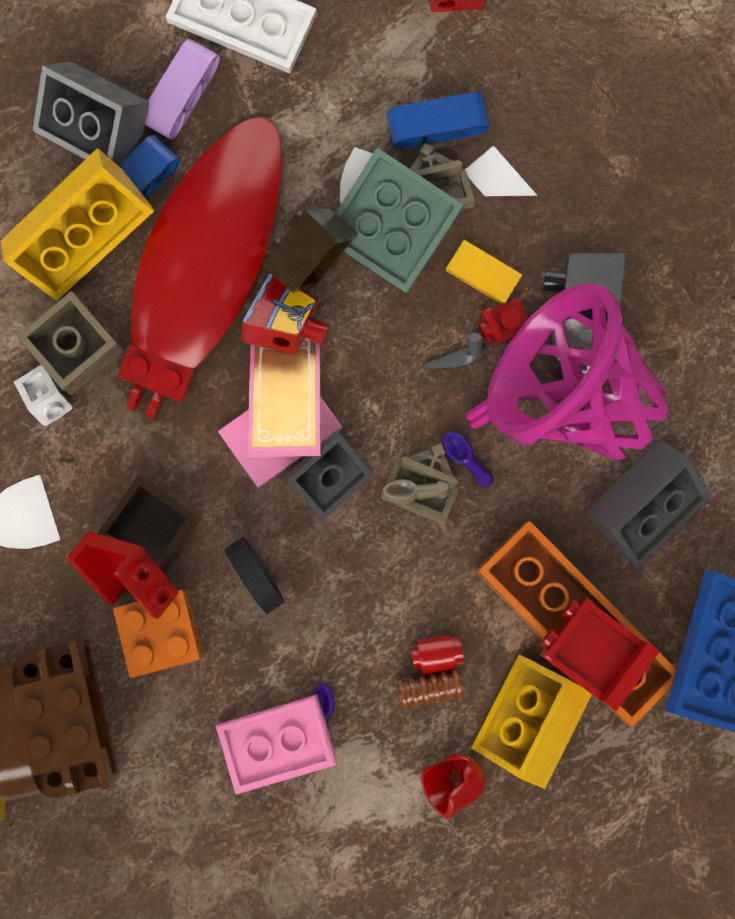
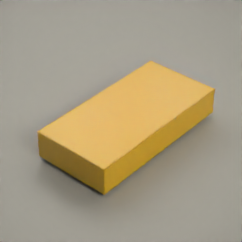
(483, 272)

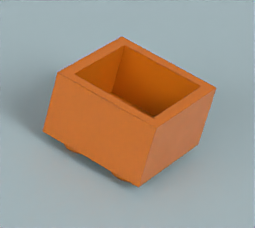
(161, 642)

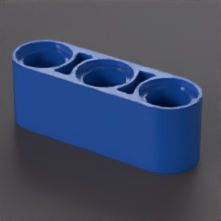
(438, 120)
(150, 165)

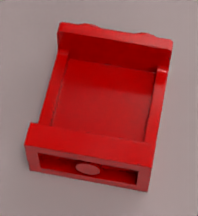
(117, 565)
(597, 652)

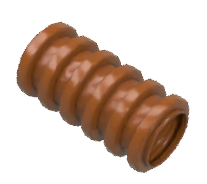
(430, 689)

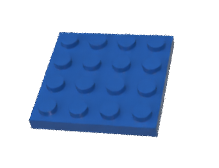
(706, 668)

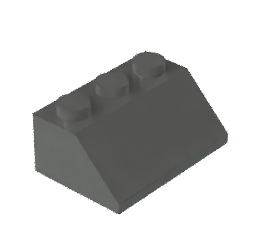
(87, 112)
(648, 503)

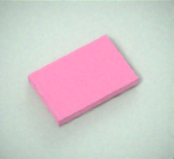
(266, 468)
(276, 744)

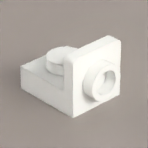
(42, 396)

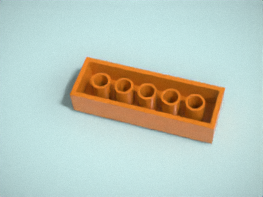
(540, 585)

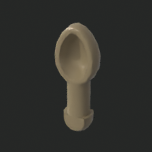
(405, 491)

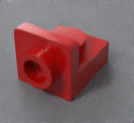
(502, 322)

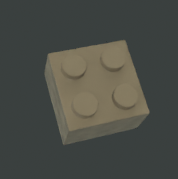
(70, 343)

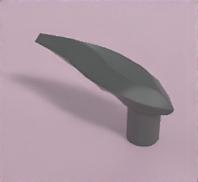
(461, 358)

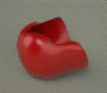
(441, 791)

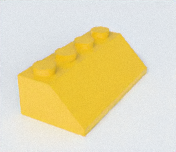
(75, 225)

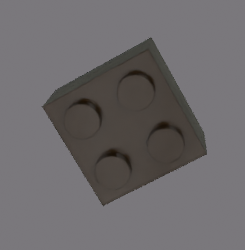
(308, 248)
(152, 521)

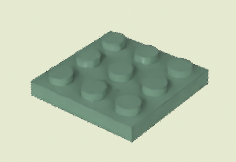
(396, 219)

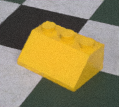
(531, 721)

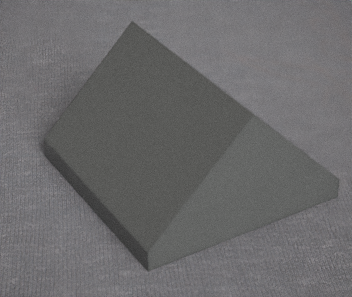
(329, 478)

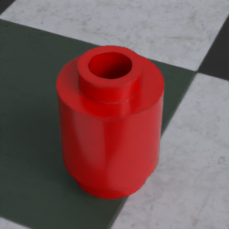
(437, 654)

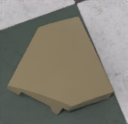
(444, 174)
(427, 469)

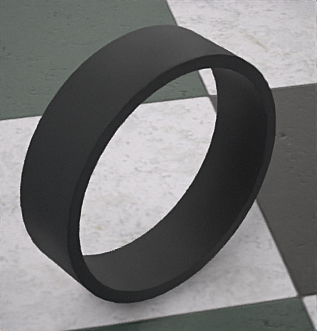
(254, 575)

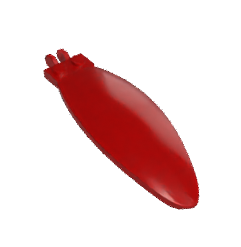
(202, 261)

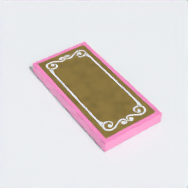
(284, 402)

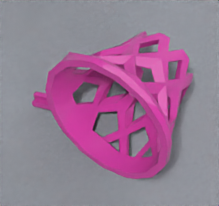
(586, 428)

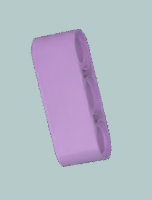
(181, 88)

